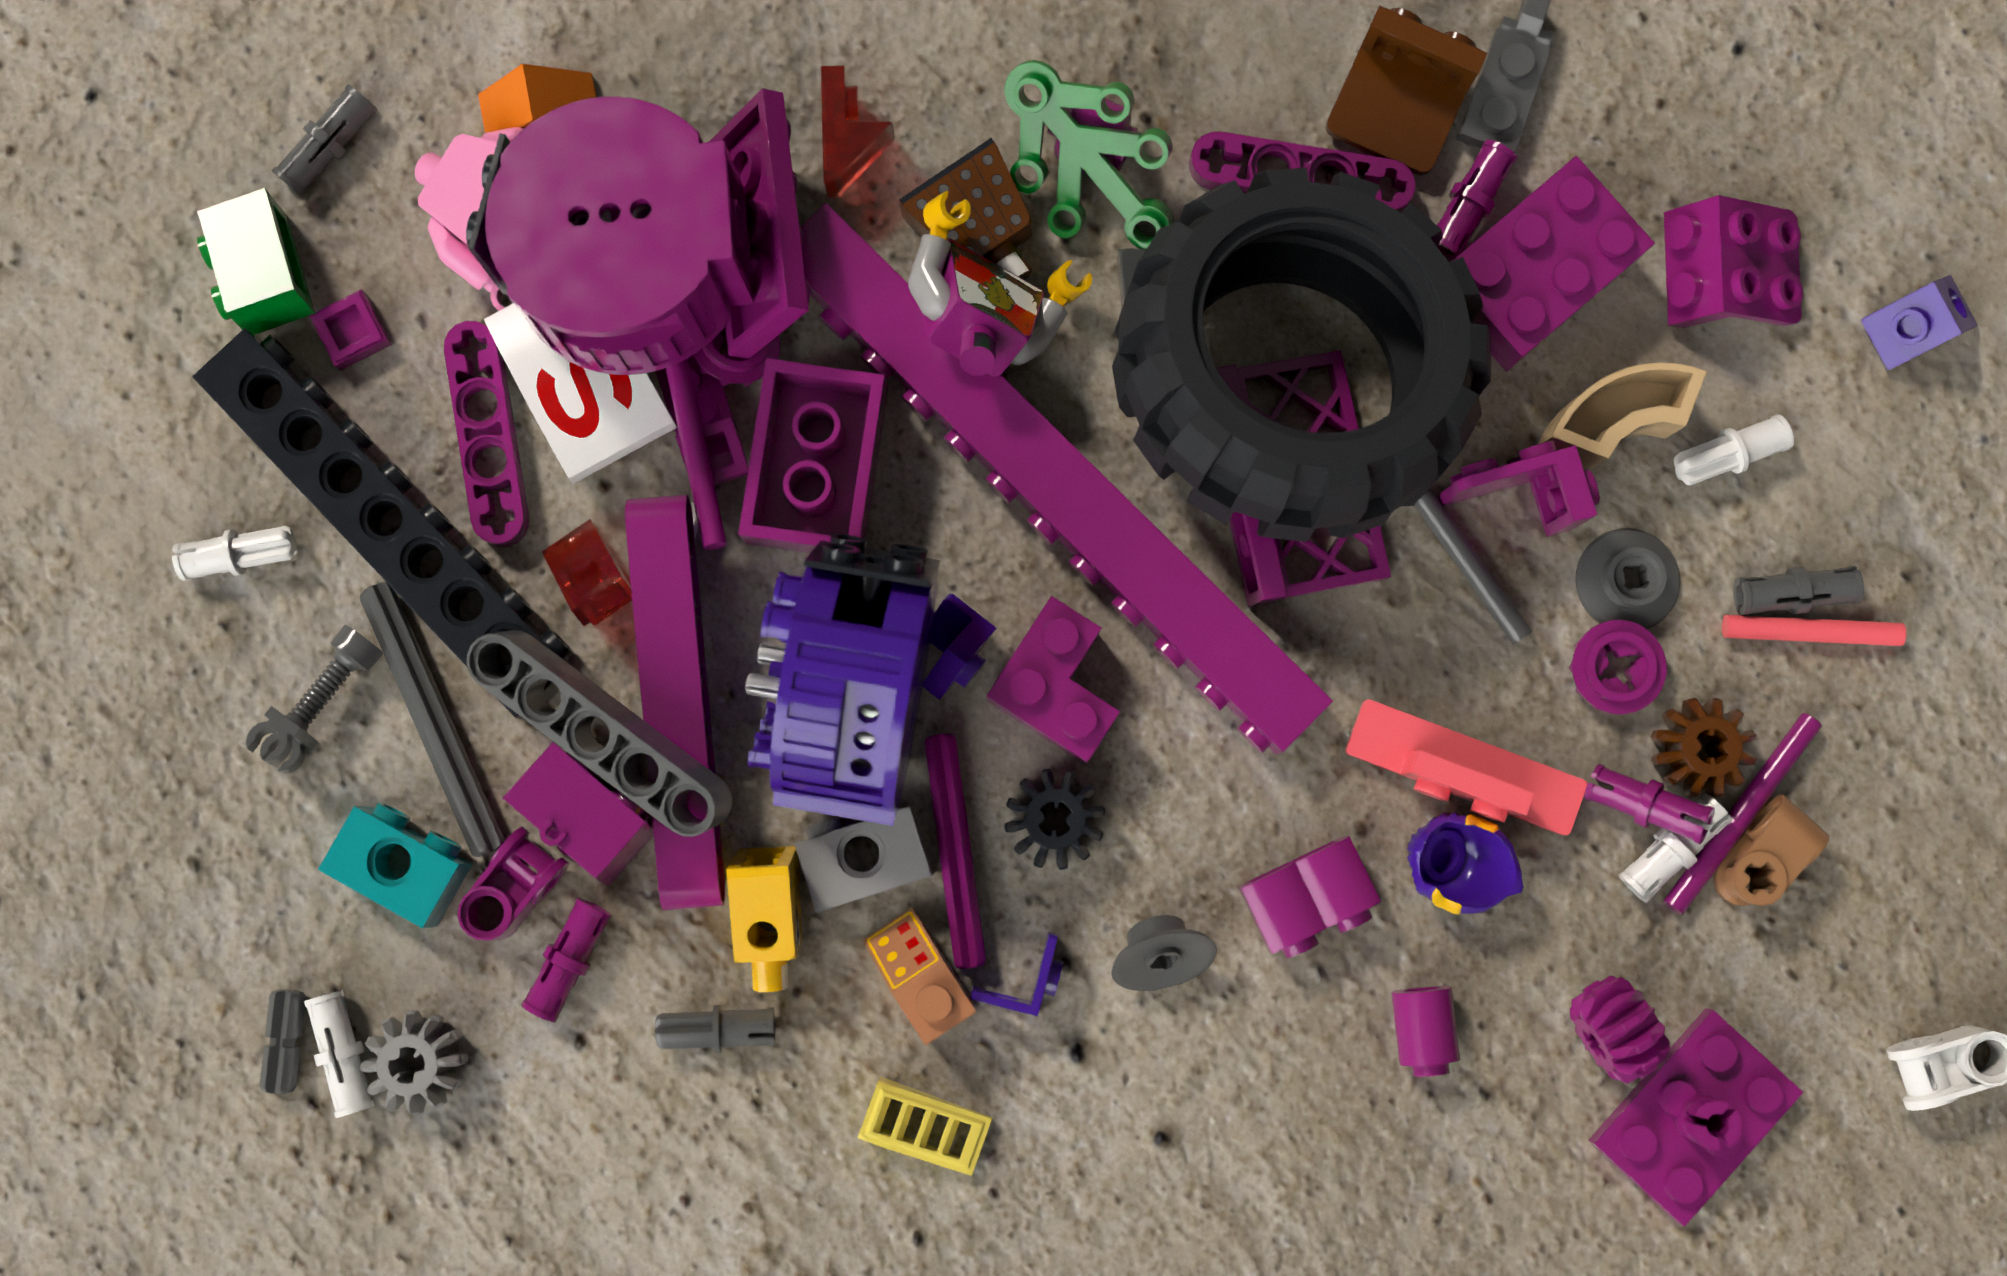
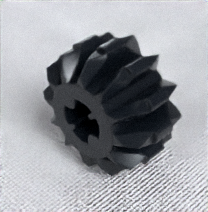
(1075, 820)

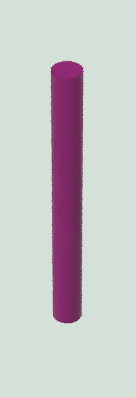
(696, 456)
(1743, 812)

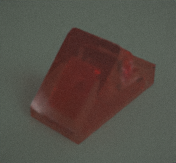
(847, 145)
(589, 574)

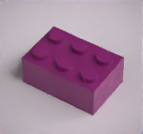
(1550, 259)
(812, 455)

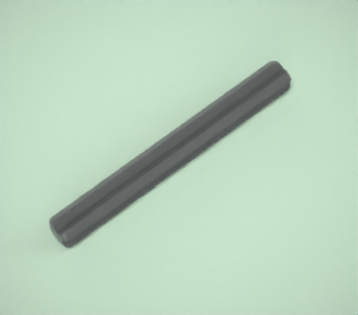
(432, 719)

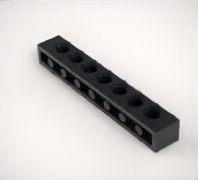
(237, 383)

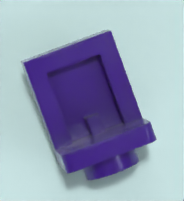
(960, 636)

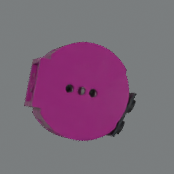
(615, 233)

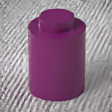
(1426, 1029)

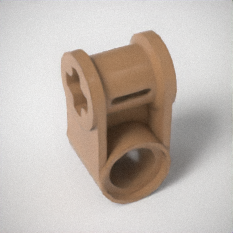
(1776, 847)

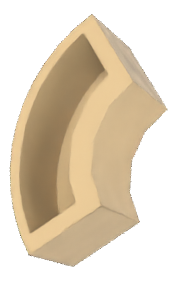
(1626, 404)

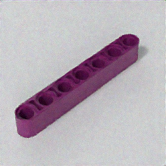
(674, 683)

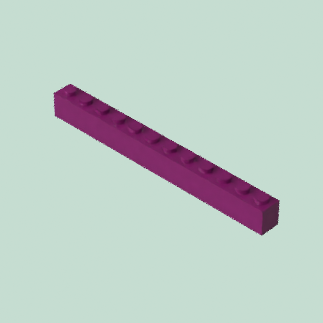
(1062, 492)

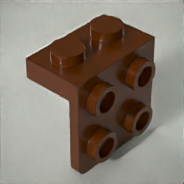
(1404, 89)

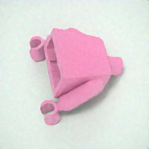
(451, 195)

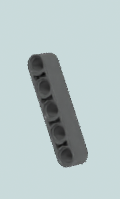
(571, 729)

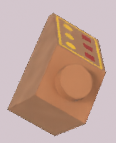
(919, 976)

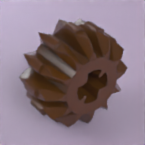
(1724, 747)

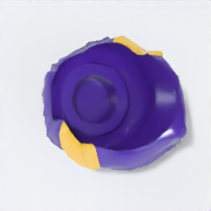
(1464, 863)

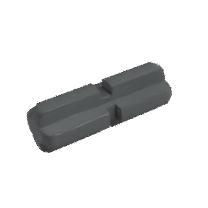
(283, 1027)

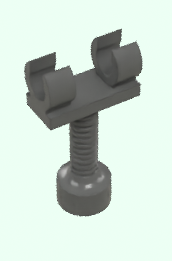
(290, 730)

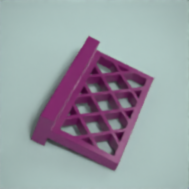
(1263, 557)

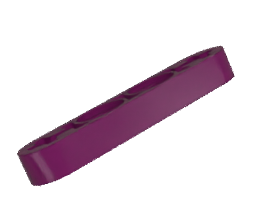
(1295, 157)
(479, 435)

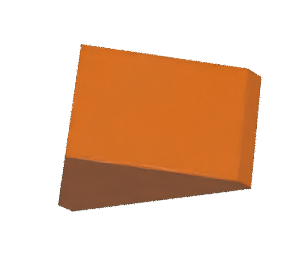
(531, 93)

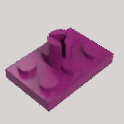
(1695, 1116)

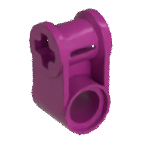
(512, 884)

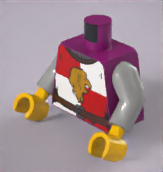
(979, 307)

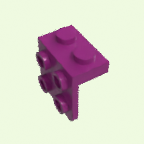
(1732, 262)
(1557, 479)

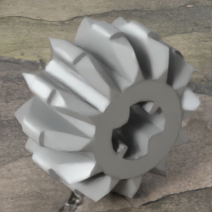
(391, 1068)

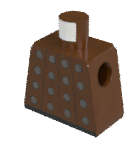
(997, 215)

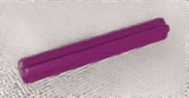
(955, 851)

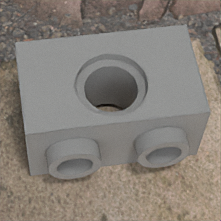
(836, 882)

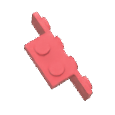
(1466, 767)

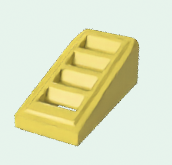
(918, 1148)

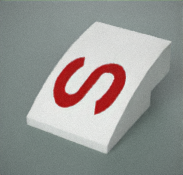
(582, 412)

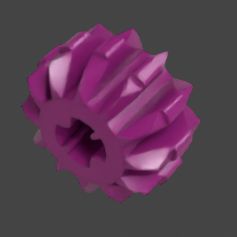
(1619, 1029)

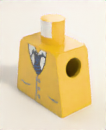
(767, 889)

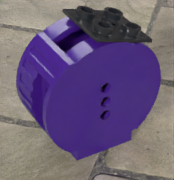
(845, 678)

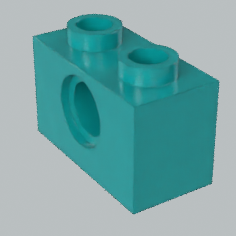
(361, 863)

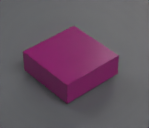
(350, 330)

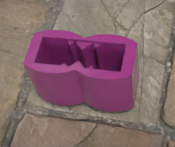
(1309, 896)

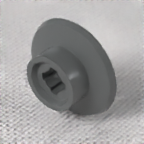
(1602, 581)
(1162, 955)

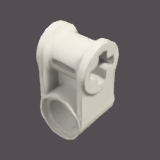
(1942, 1067)

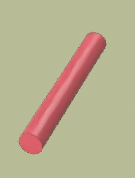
(1814, 630)

